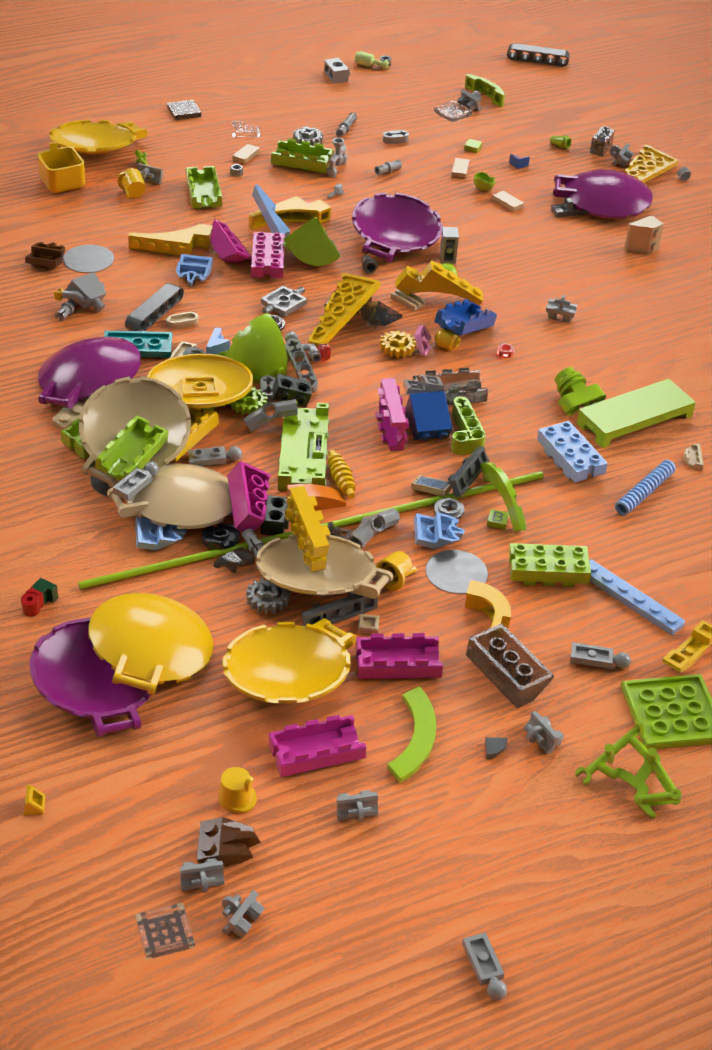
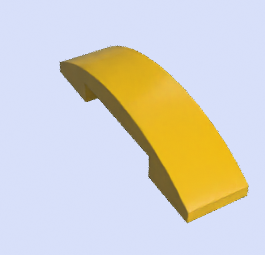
(691, 649)

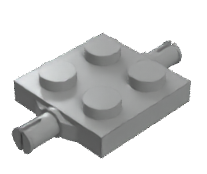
(283, 300)

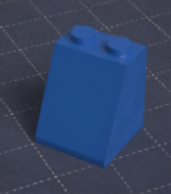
(428, 415)

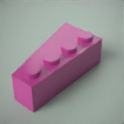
(248, 495)

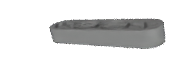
(303, 365)

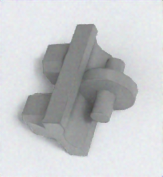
(470, 99)
(622, 155)
(150, 173)
(561, 307)
(540, 730)
(357, 806)
(201, 875)
(237, 923)

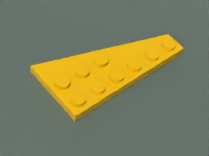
(650, 164)
(342, 306)

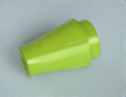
(561, 141)

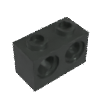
(292, 388)
(275, 519)

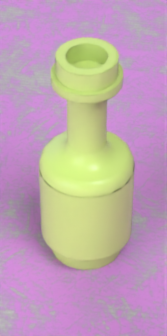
(368, 60)

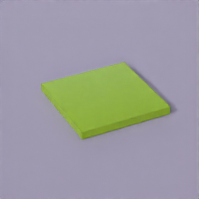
(672, 710)

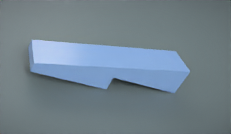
(267, 209)

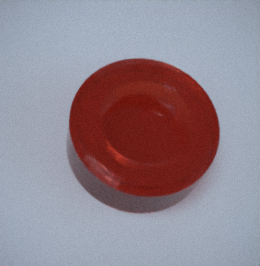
(505, 350)
(325, 351)

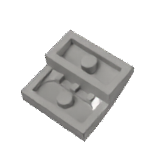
(427, 384)

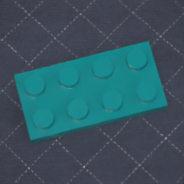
(148, 343)

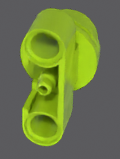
(574, 391)

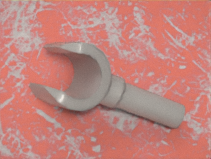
(337, 190)

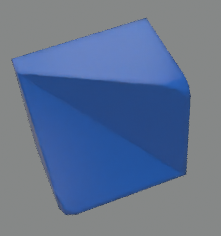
(519, 162)

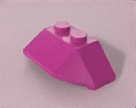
(228, 244)

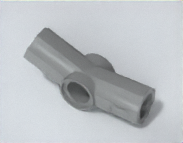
(282, 409)
(372, 524)

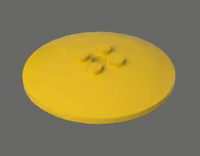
(205, 379)

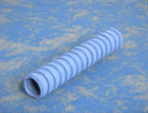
(645, 487)

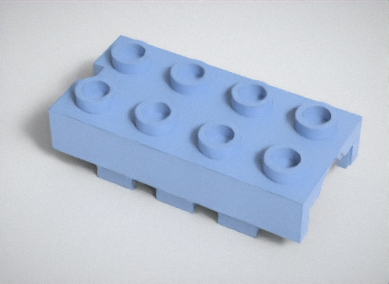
(571, 451)

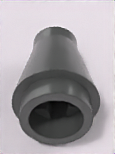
(369, 264)

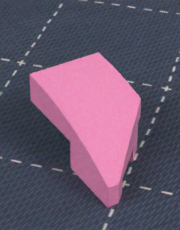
(422, 339)

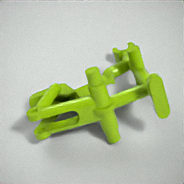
(650, 765)

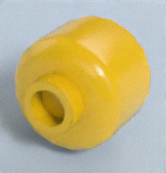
(447, 339)

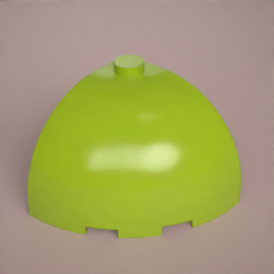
(312, 244)
(260, 348)

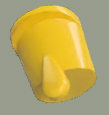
(132, 183)
(400, 566)
(237, 791)

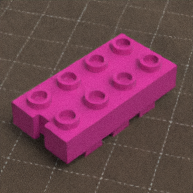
(267, 255)
(392, 415)
(398, 656)
(316, 745)

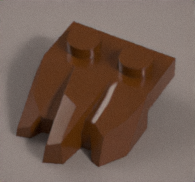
(45, 255)
(225, 841)

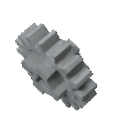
(308, 134)
(267, 596)

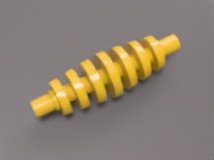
(341, 474)

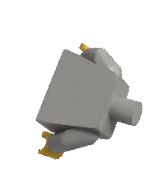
(85, 291)

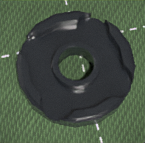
(221, 537)

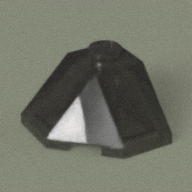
(378, 314)

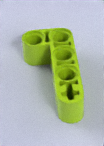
(470, 429)

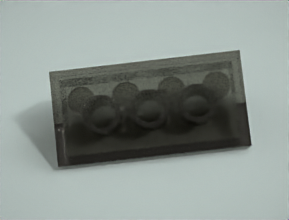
(508, 664)

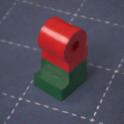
(38, 596)

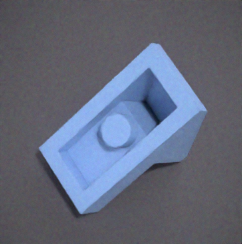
(217, 342)

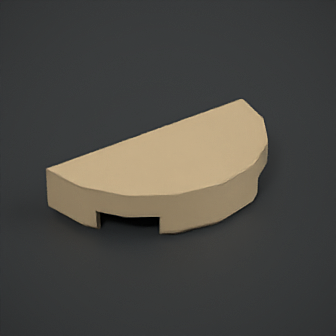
(693, 457)

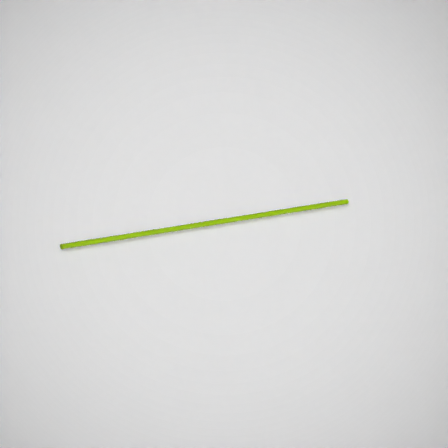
(337, 523)

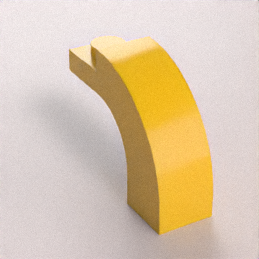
(489, 601)

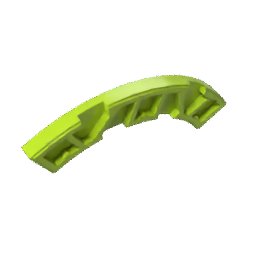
(502, 483)
(423, 737)

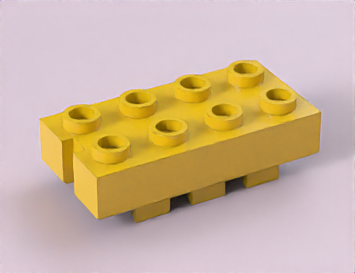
(201, 425)
(307, 528)

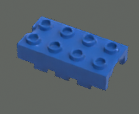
(464, 317)

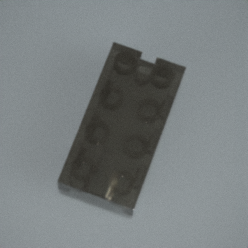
(460, 384)

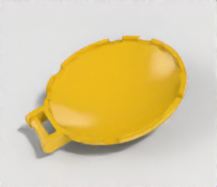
(96, 137)
(150, 640)
(289, 661)

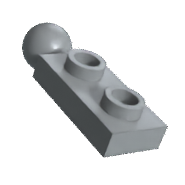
(214, 455)
(136, 481)
(598, 656)
(485, 965)

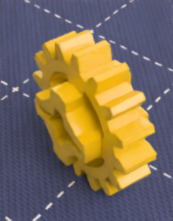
(397, 344)

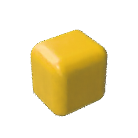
(61, 168)

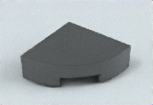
(494, 746)

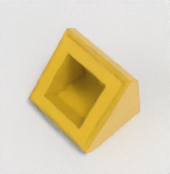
(34, 801)

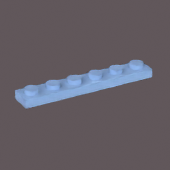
(635, 599)

